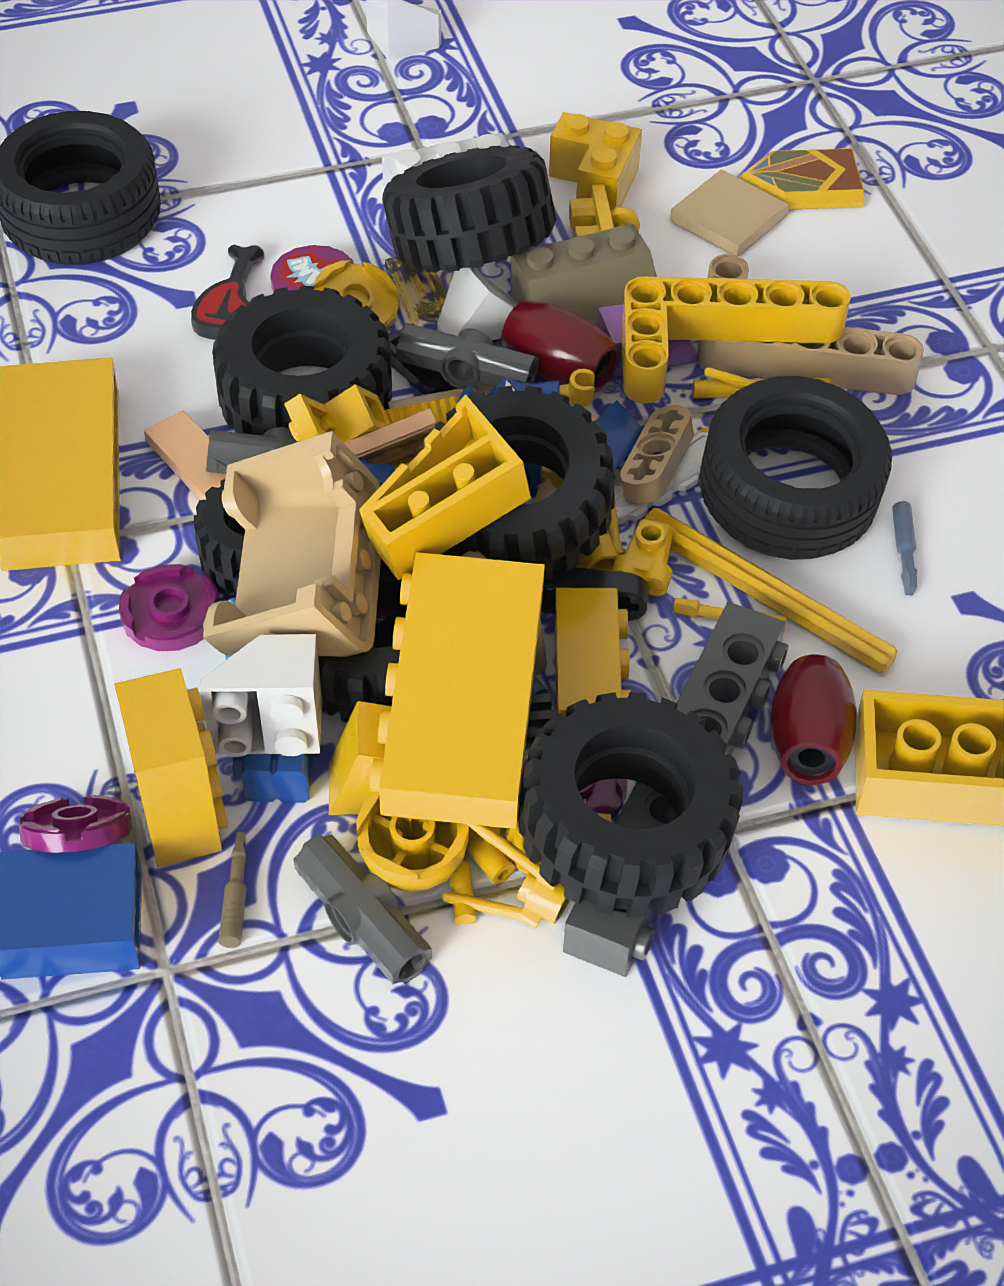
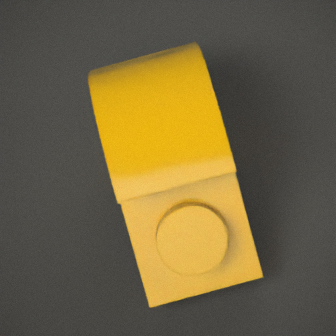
(347, 415)

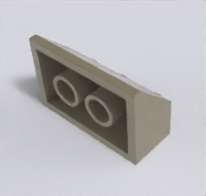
(582, 270)

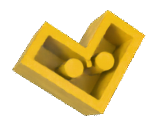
(595, 154)

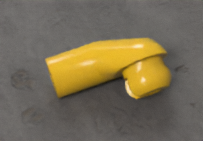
(489, 858)

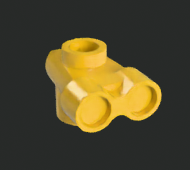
(648, 555)

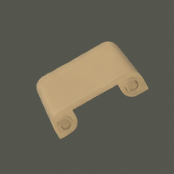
(302, 550)

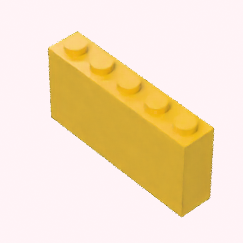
(59, 464)
(460, 691)

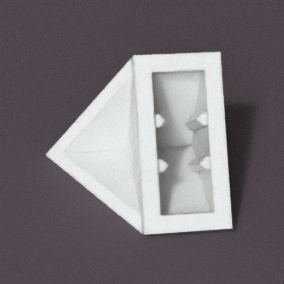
(402, 27)
(474, 304)

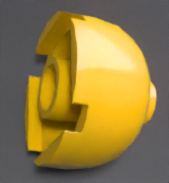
(409, 850)

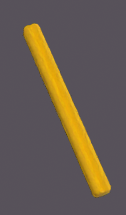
(778, 595)

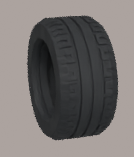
(85, 223)
(811, 419)

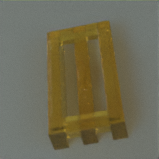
(425, 308)

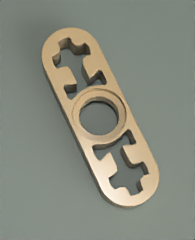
(648, 475)

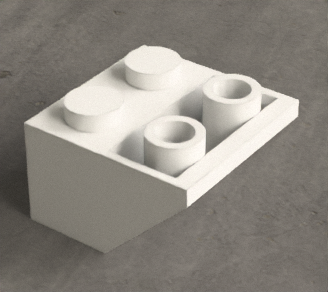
(266, 698)

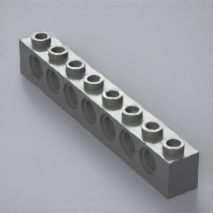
(723, 692)

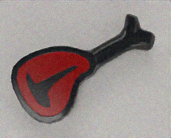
(224, 297)

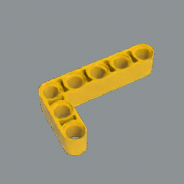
(720, 311)

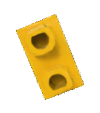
(594, 213)

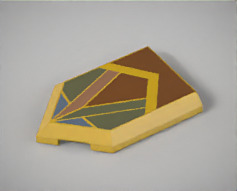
(809, 178)

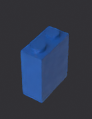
(70, 911)

